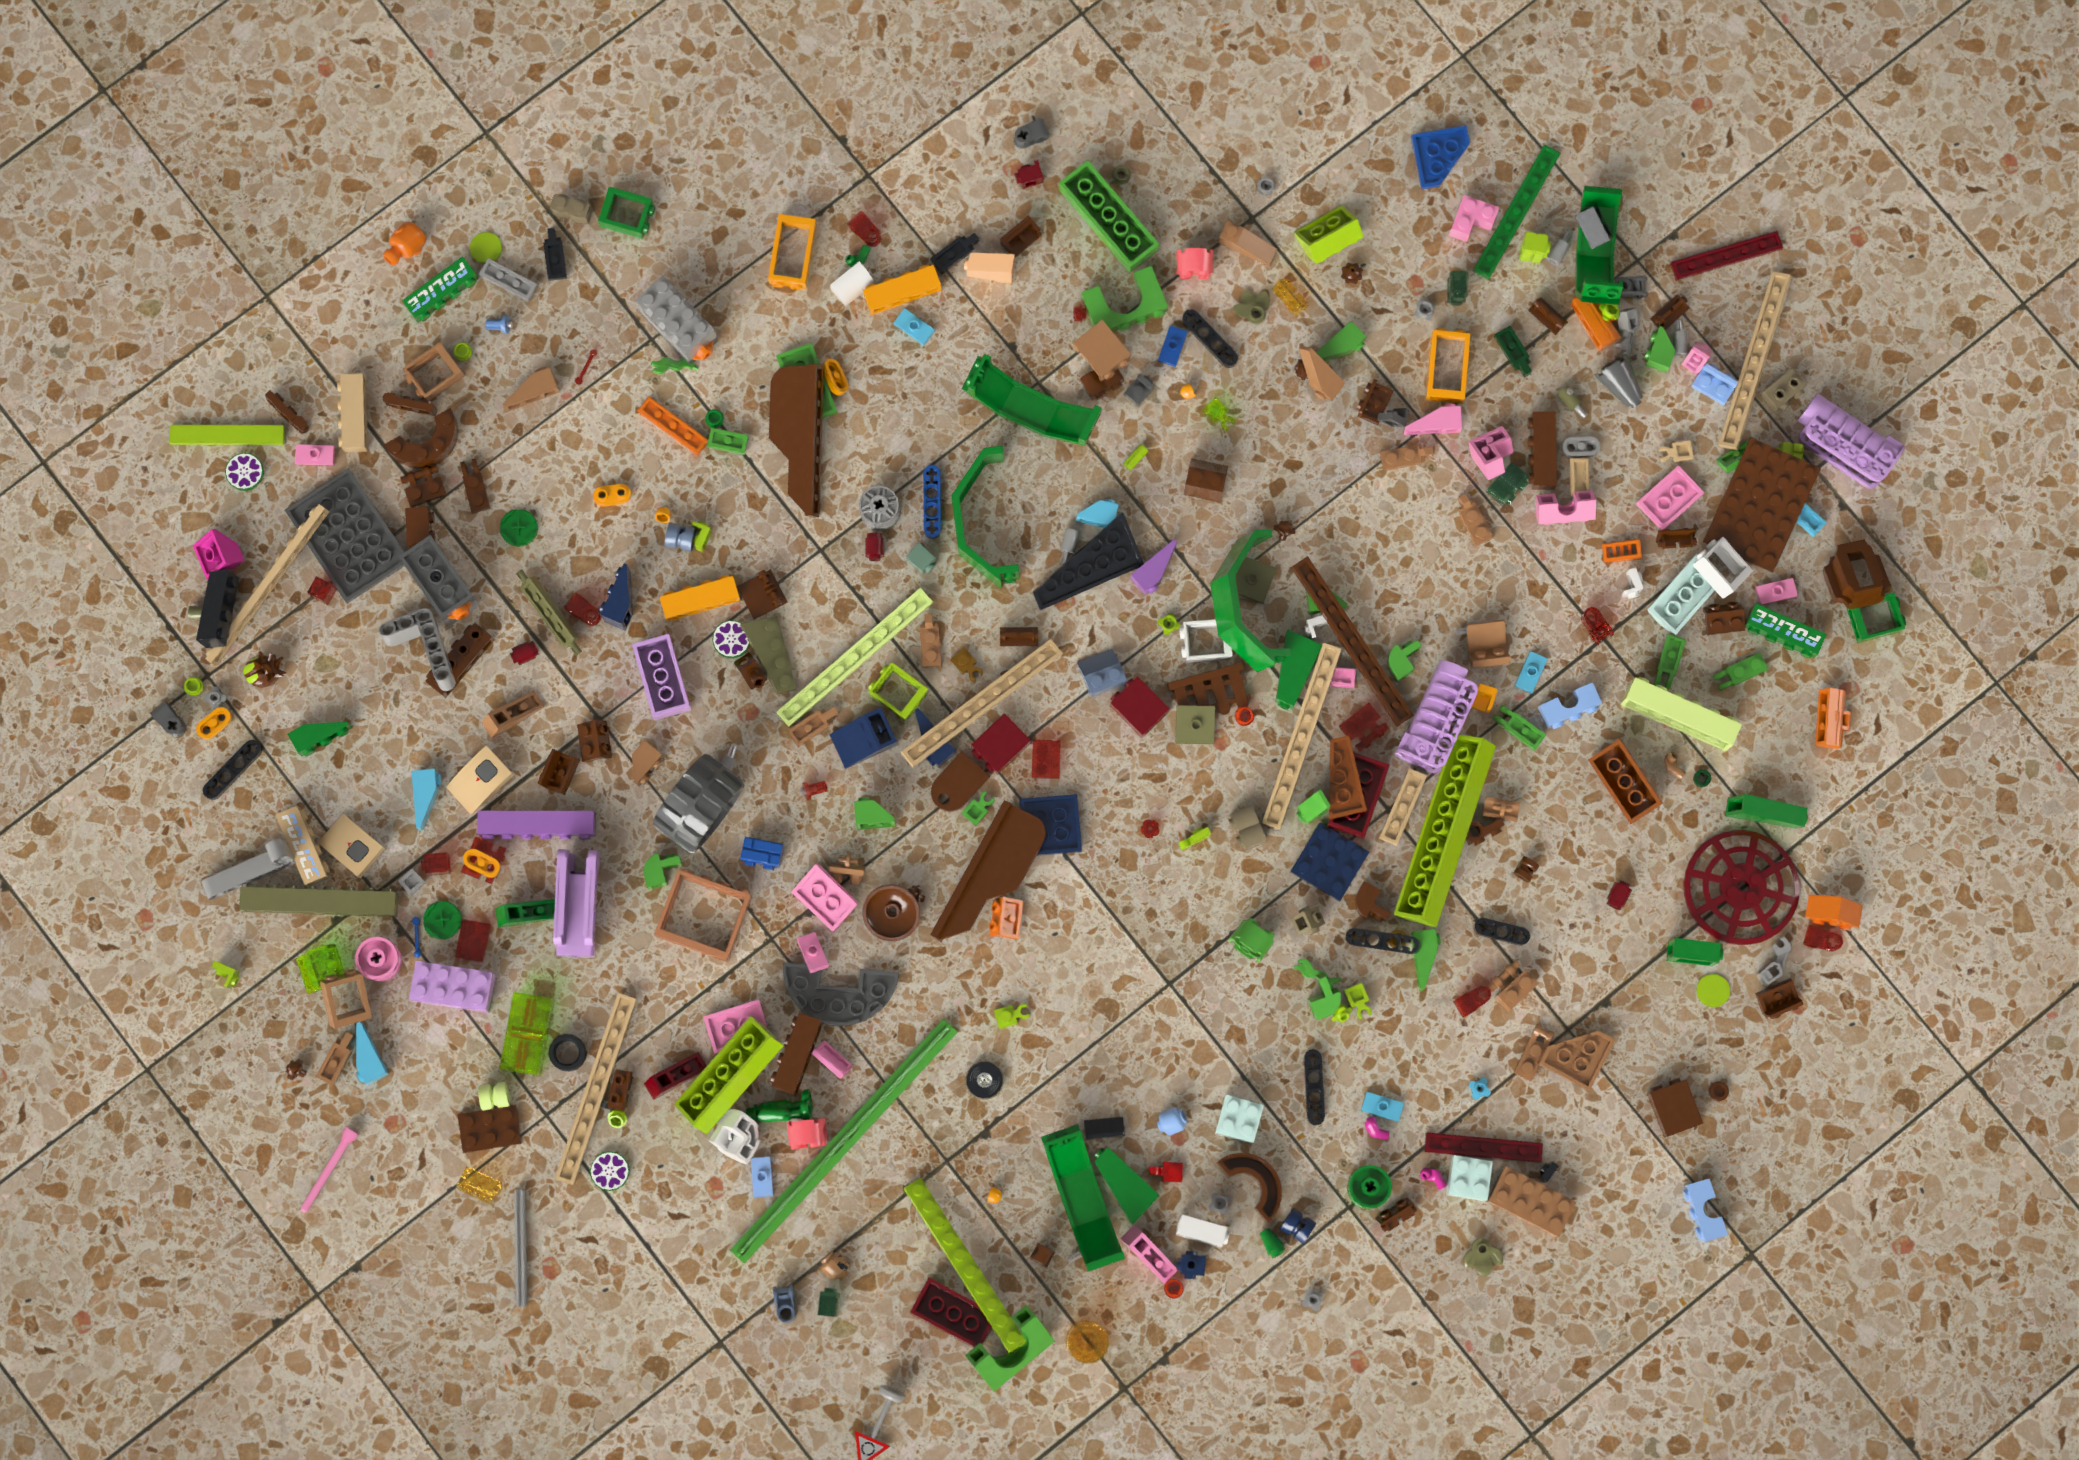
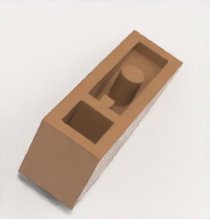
(1246, 243)
(1320, 375)
(534, 388)
(511, 714)

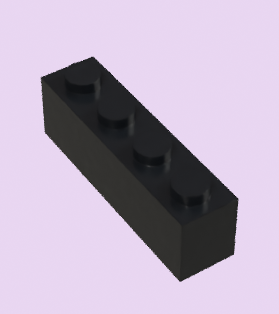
(217, 609)

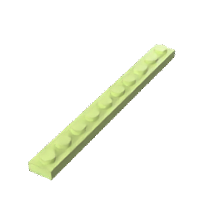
(854, 657)

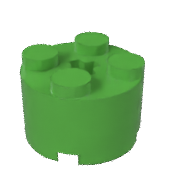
(1252, 940)

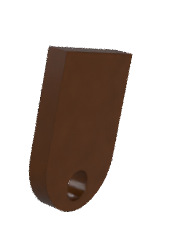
(959, 782)

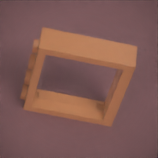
(705, 881)

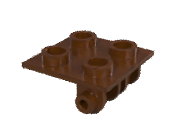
(762, 594)

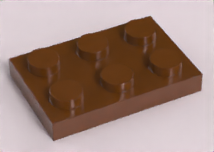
(489, 1129)

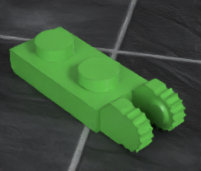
(1669, 659)
(1742, 671)
(1520, 728)

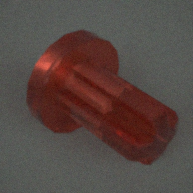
(813, 789)

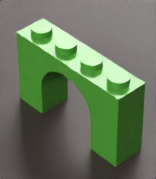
(1151, 303)
(1000, 1369)

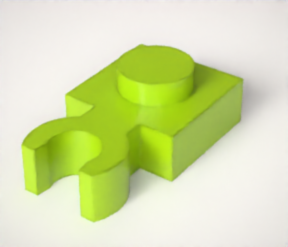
(1198, 835)
(1357, 998)
(1008, 1016)

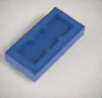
(1172, 346)

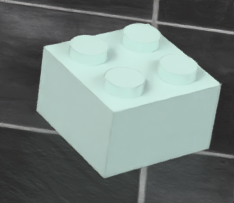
(1239, 1119)
(1469, 1178)

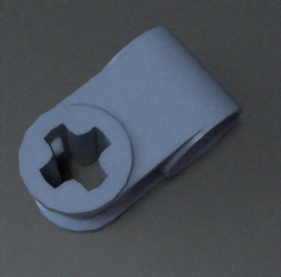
(785, 1302)

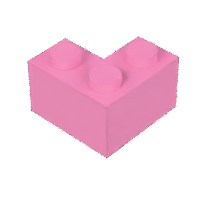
(1472, 213)
(1489, 450)

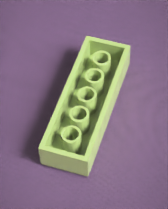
(1681, 714)

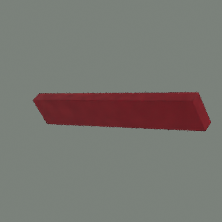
(1726, 255)
(1483, 1147)

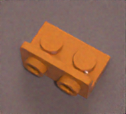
(1006, 918)

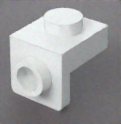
(1635, 581)
(1315, 622)

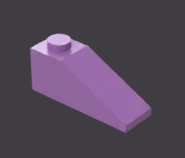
(1150, 574)

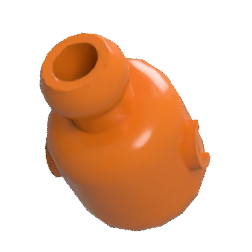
(405, 243)

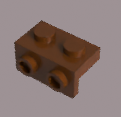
(1375, 402)
(1724, 618)
(594, 740)
(558, 772)
(1778, 999)

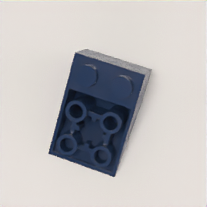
(619, 605)
(863, 738)

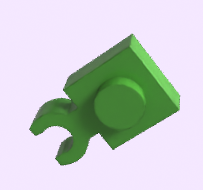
(976, 810)

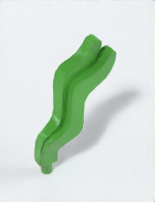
(668, 363)
(1308, 971)

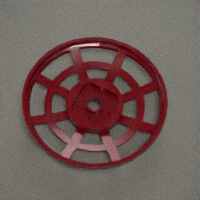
(1732, 895)

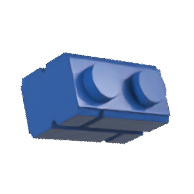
(762, 853)

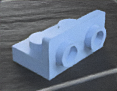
(1714, 383)

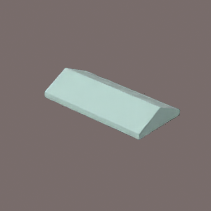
(1681, 598)

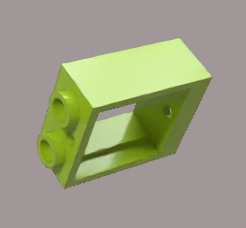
(909, 709)

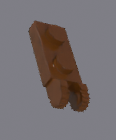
(408, 404)
(287, 413)
(475, 488)

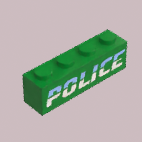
(440, 290)
(1785, 631)

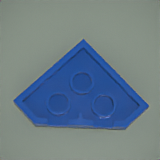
(1438, 153)

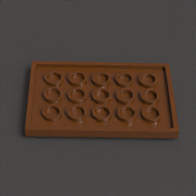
(1762, 503)

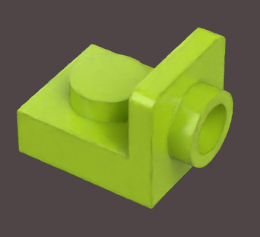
(701, 539)
(224, 970)

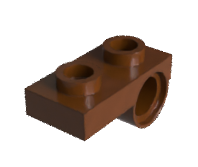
(1493, 829)

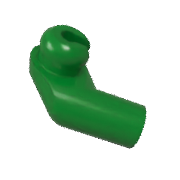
(851, 260)

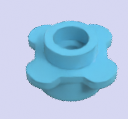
(1476, 1094)

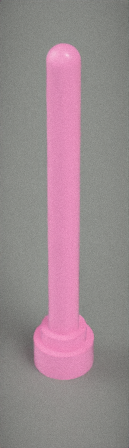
(348, 1136)

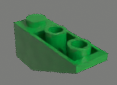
(311, 736)

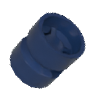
(1291, 1222)

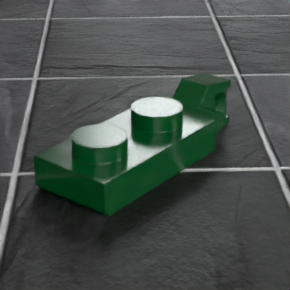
(1514, 350)

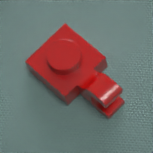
(1170, 1171)

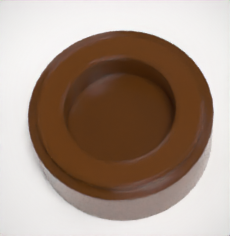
(1718, 1091)

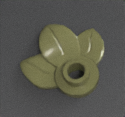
(1252, 304)
(1484, 1259)

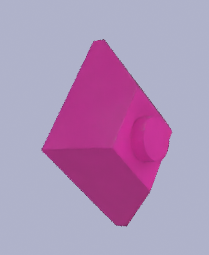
(217, 552)

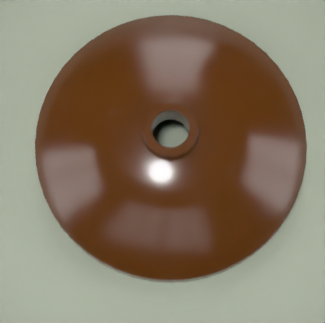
(888, 924)

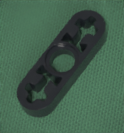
(1488, 923)

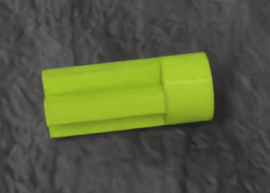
(1135, 457)

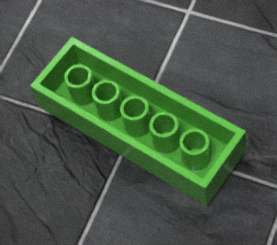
(1108, 216)

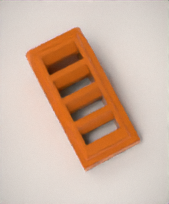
(1637, 542)

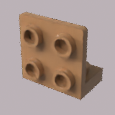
(1487, 644)

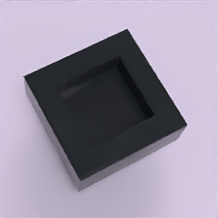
(1547, 1171)

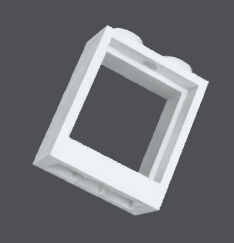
(1731, 560)
(1185, 650)
(1202, 1231)

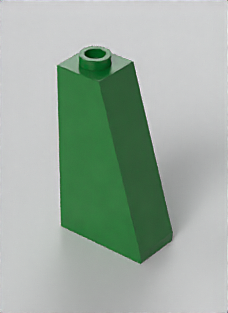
(1295, 668)
(1766, 811)
(1127, 1187)

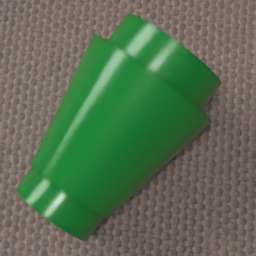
(1272, 1243)

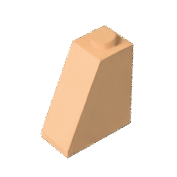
(991, 266)

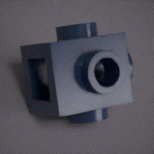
(1199, 1265)

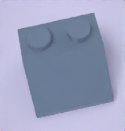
(1102, 673)

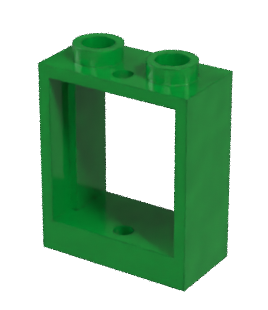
(607, 208)
(1859, 627)
(1694, 952)

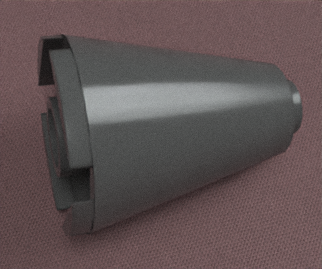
(1621, 381)

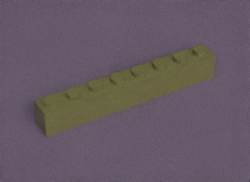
(319, 901)

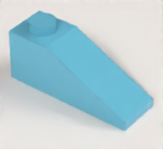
(425, 791)
(368, 1060)

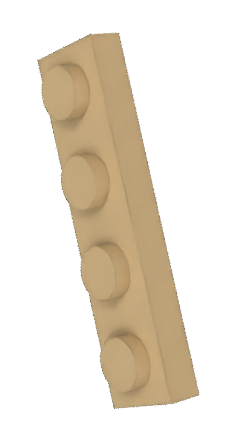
(1402, 807)

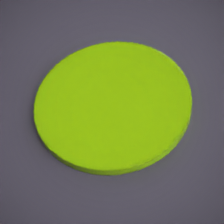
(485, 246)
(1713, 990)

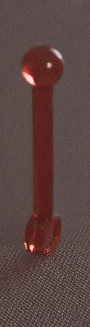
(578, 380)

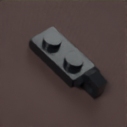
(954, 252)
(554, 256)

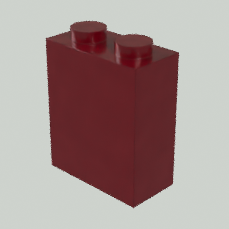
(1139, 706)
(1000, 744)

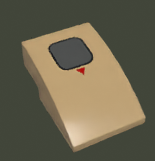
(479, 780)
(351, 845)

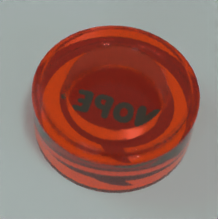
(1244, 716)
(1173, 1288)

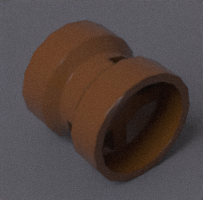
(1526, 869)

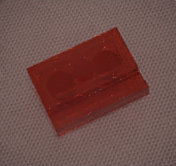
(1046, 759)
(473, 940)

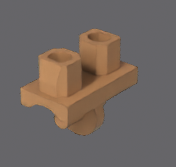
(1501, 809)
(855, 871)

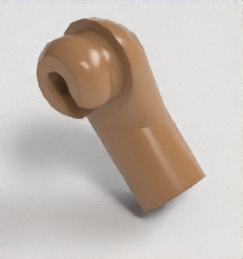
(1671, 765)

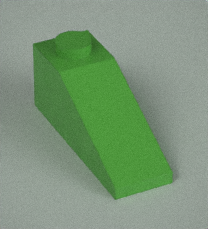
(1343, 343)
(1313, 808)
(1425, 957)

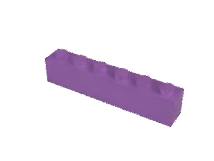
(536, 824)

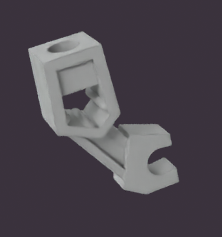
(1628, 323)
(1781, 953)

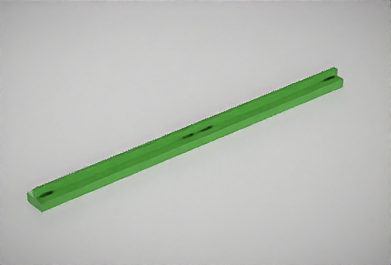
(827, 1159)

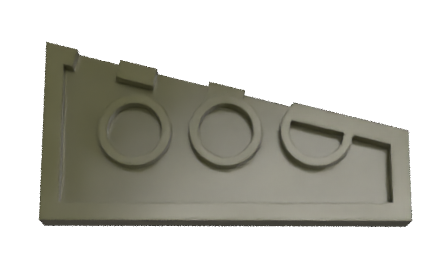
(769, 646)

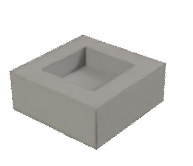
(412, 882)

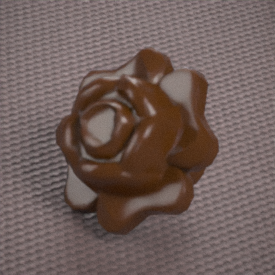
(1351, 273)
(1300, 370)
(1284, 528)
(915, 890)
(295, 1069)

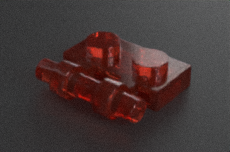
(1359, 722)
(486, 848)

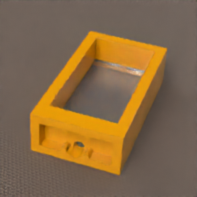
(792, 252)
(1447, 366)

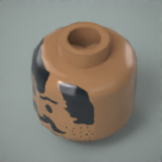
(835, 1266)

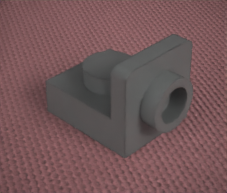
(1139, 389)
(1394, 418)

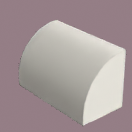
(851, 283)

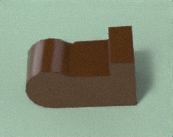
(1042, 1255)

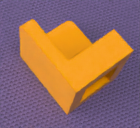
(1484, 698)

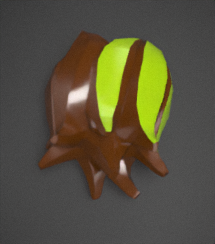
(263, 670)

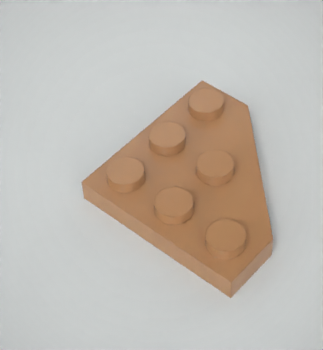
(1578, 1058)

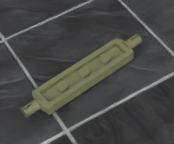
(549, 612)

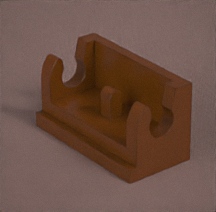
(1021, 236)

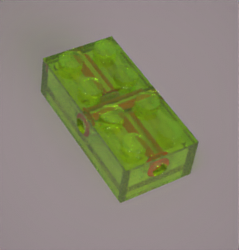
(527, 1034)

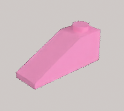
(1697, 357)
(1443, 420)
(1149, 1254)

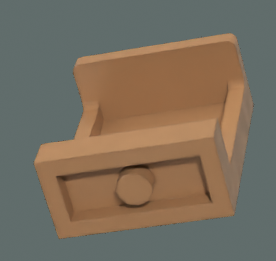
(1102, 350)

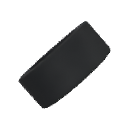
(563, 1038)

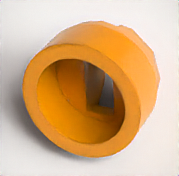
(1187, 391)
(659, 515)
(994, 1195)

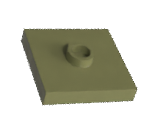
(1254, 579)
(1195, 724)

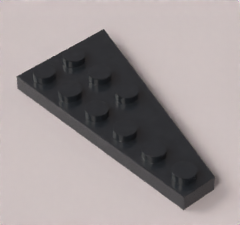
(1100, 560)

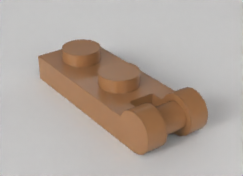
(1528, 1062)

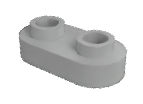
(1580, 448)

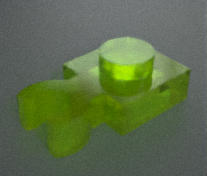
(1217, 412)

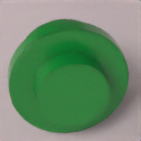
(714, 419)

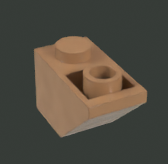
(644, 761)

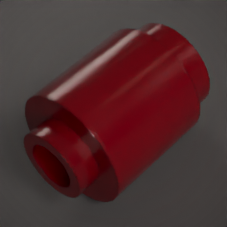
(874, 546)
(524, 652)
(1618, 895)

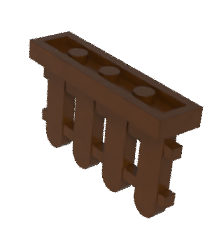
(1217, 685)

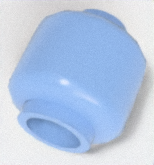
(1172, 1121)

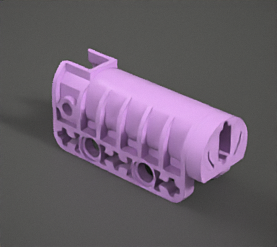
(1848, 441)
(1435, 718)
(575, 905)

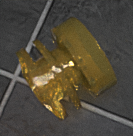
(1095, 1349)

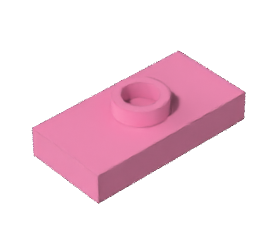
(315, 455)
(1776, 591)
(1343, 677)
(812, 952)
(832, 1059)

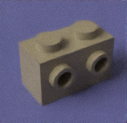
(1783, 390)

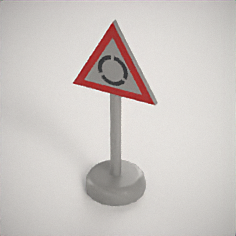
(868, 1446)

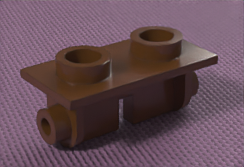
(1670, 312)
(1547, 316)
(1668, 538)
(1018, 636)
(620, 1086)
(1388, 1218)

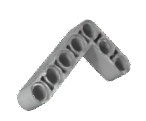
(422, 624)
(275, 859)

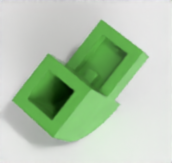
(1398, 661)
(655, 867)
(1326, 1002)

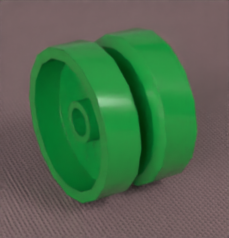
(1377, 1179)

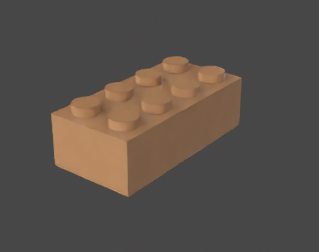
(1531, 1202)

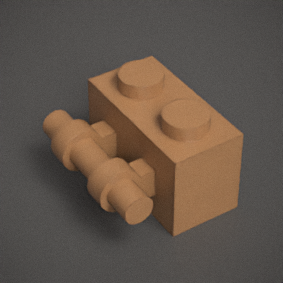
(1516, 990)

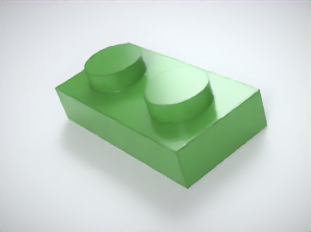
(728, 441)
(1730, 460)

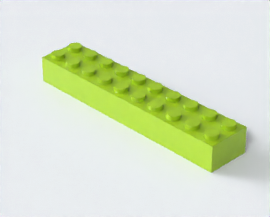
(1444, 831)

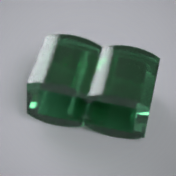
(1457, 287)
(1508, 484)
(828, 1302)

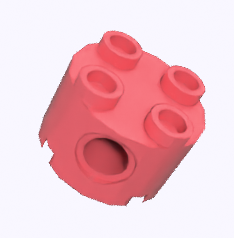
(1195, 263)
(807, 1132)

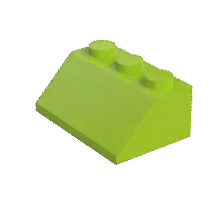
(1329, 234)

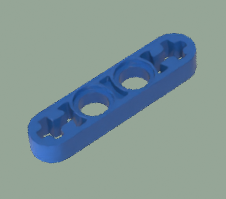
(929, 502)

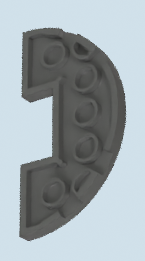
(839, 1004)

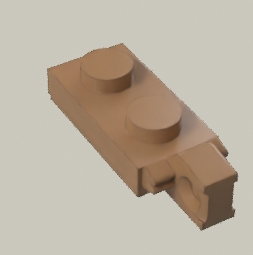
(1404, 457)
(1473, 521)
(930, 643)
(812, 726)
(336, 1059)

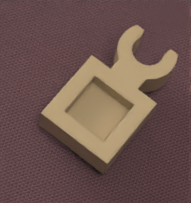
(1679, 452)

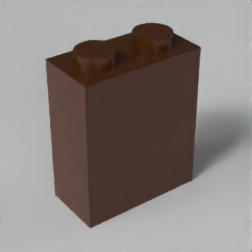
(1674, 1107)

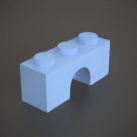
(1586, 701)
(1707, 1227)

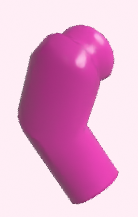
(1373, 1129)
(1433, 1175)

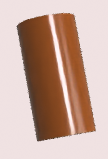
(1625, 781)

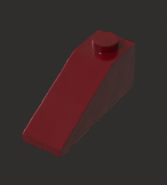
(675, 1075)

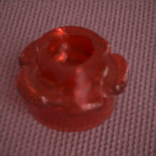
(1079, 313)
(1149, 823)

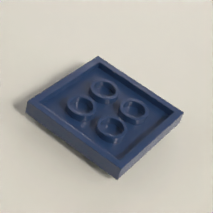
(1060, 820)
(1329, 862)

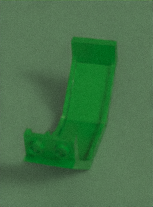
(1596, 266)
(1027, 406)
(1008, 573)
(1228, 612)
(1082, 1198)

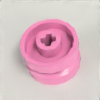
(368, 953)

